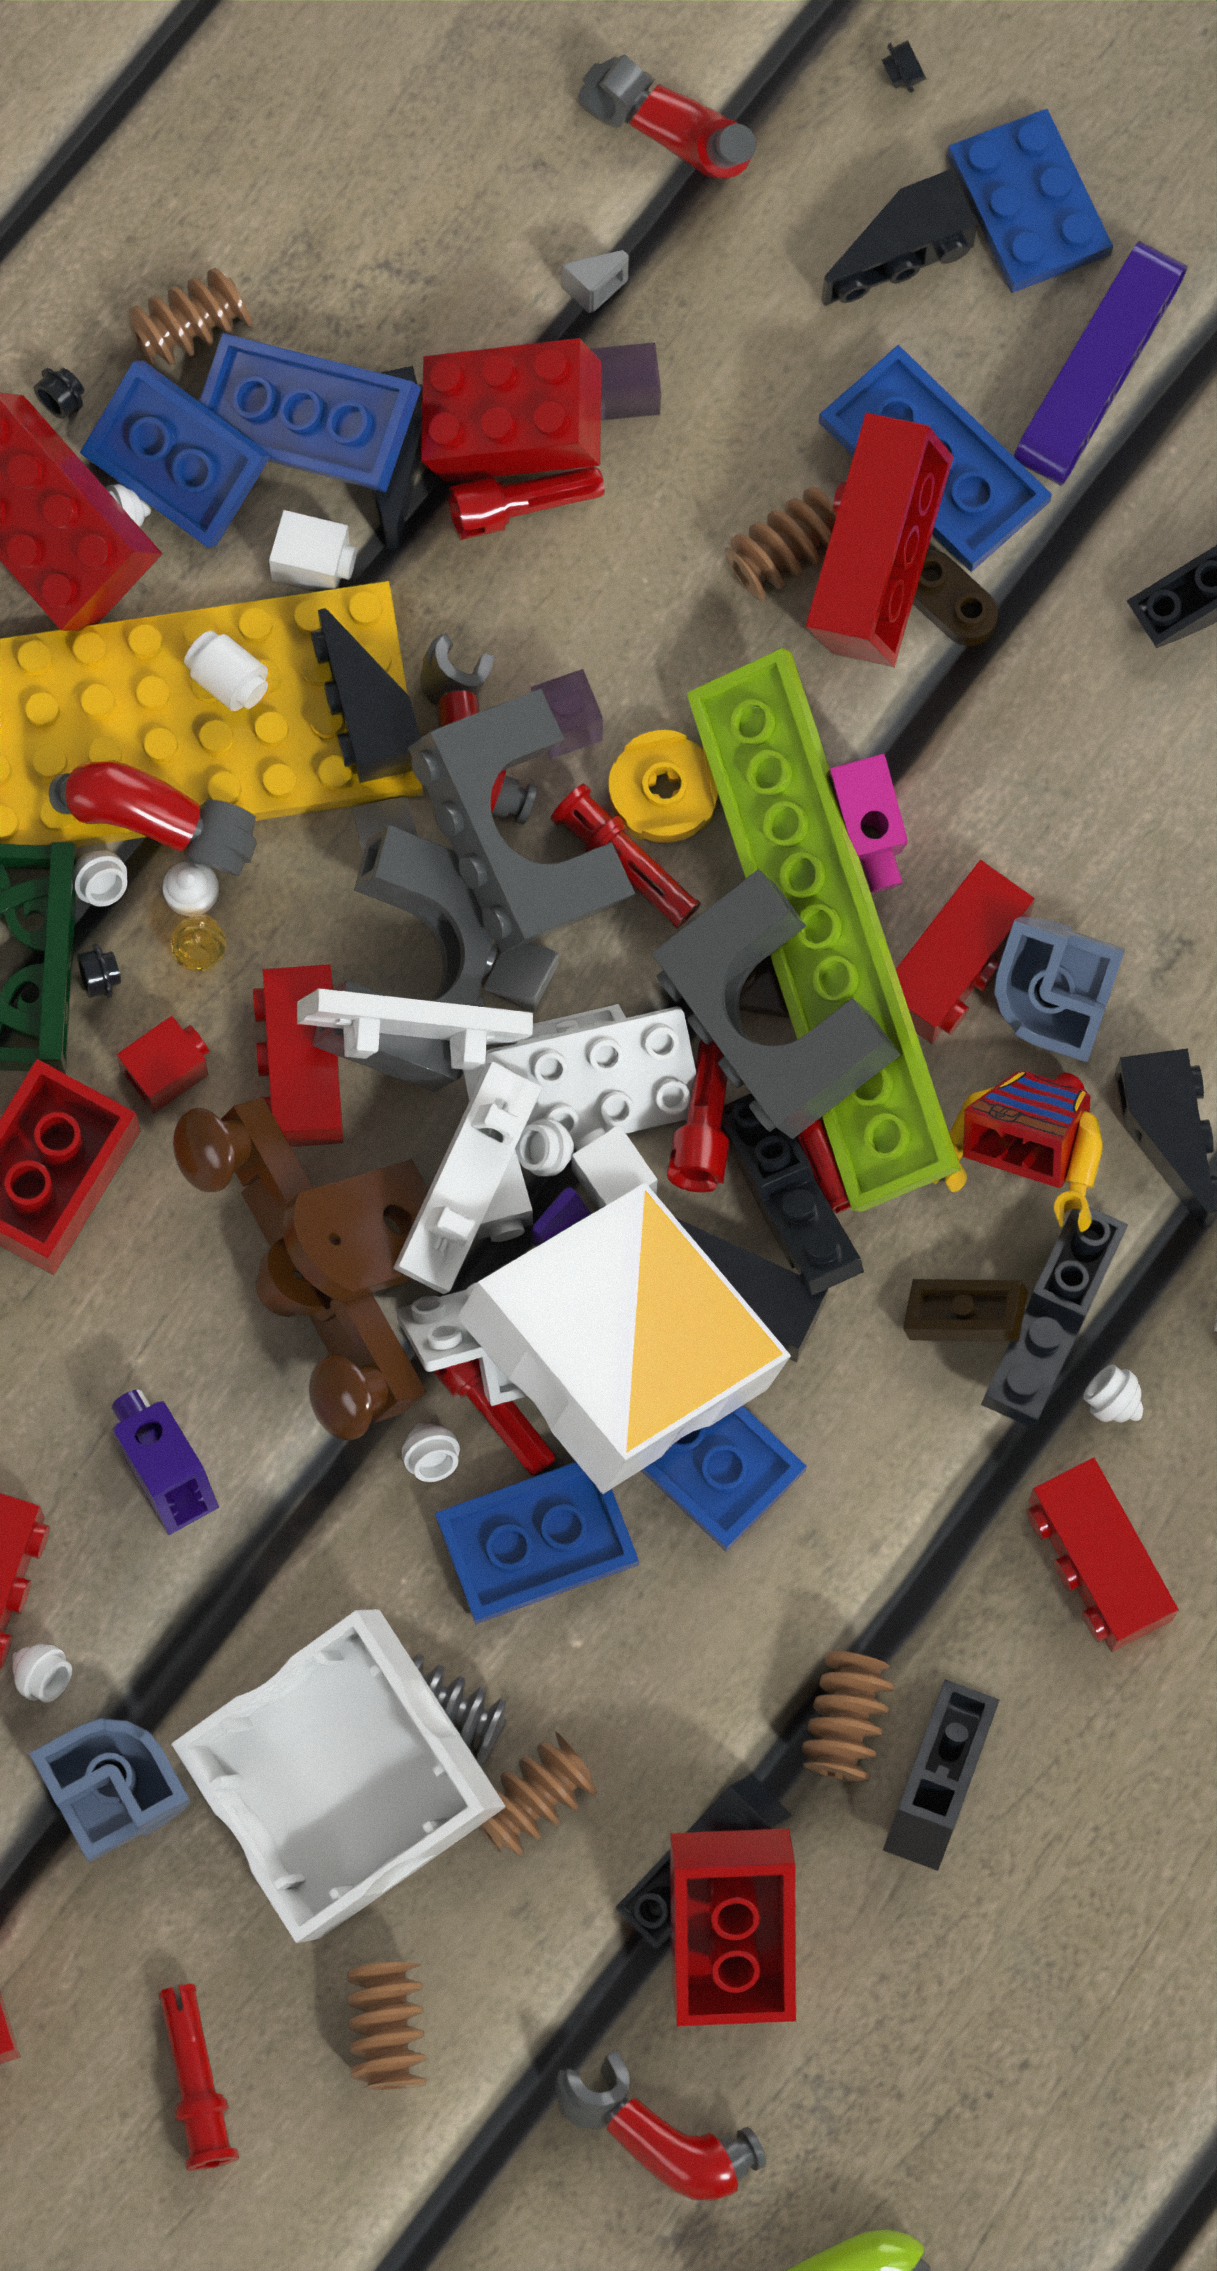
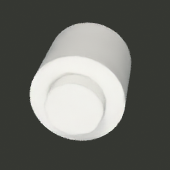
(227, 671)

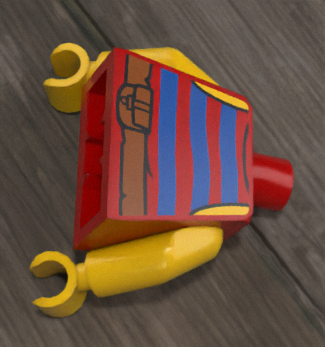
(1034, 1131)

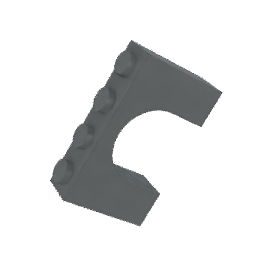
(429, 885)
(515, 894)
(709, 968)

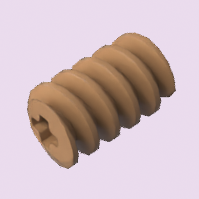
(187, 317)
(782, 542)
(846, 1716)
(537, 1794)
(385, 2026)

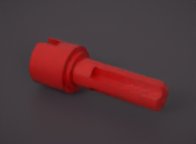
(486, 505)
(700, 1146)
(505, 1418)

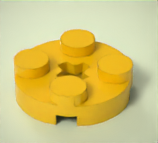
(648, 814)

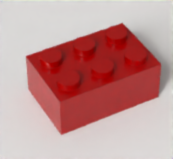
(511, 410)
(56, 1162)
(733, 1927)

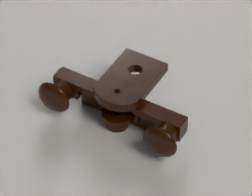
(322, 1255)

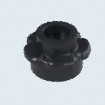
(903, 66)
(59, 392)
(98, 972)

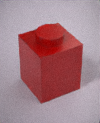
(164, 1063)

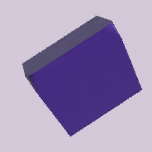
(561, 1214)

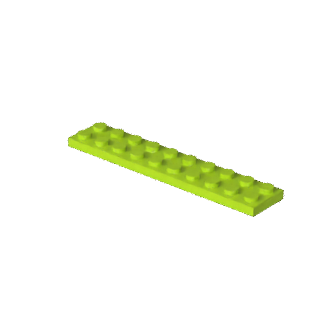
(791, 829)

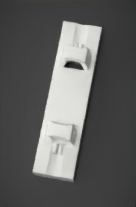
(368, 1015)
(467, 1178)

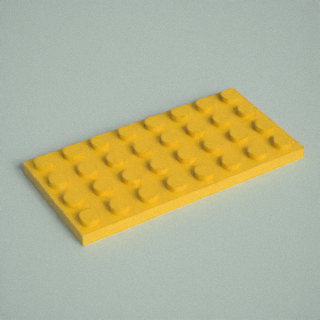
(131, 700)

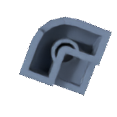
(1055, 985)
(110, 1783)

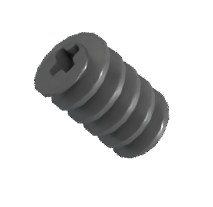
(475, 1723)

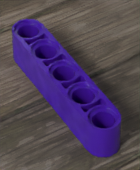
(1100, 363)

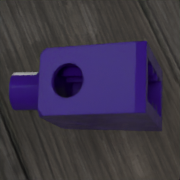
(162, 1461)

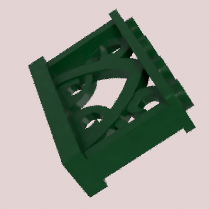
(56, 901)

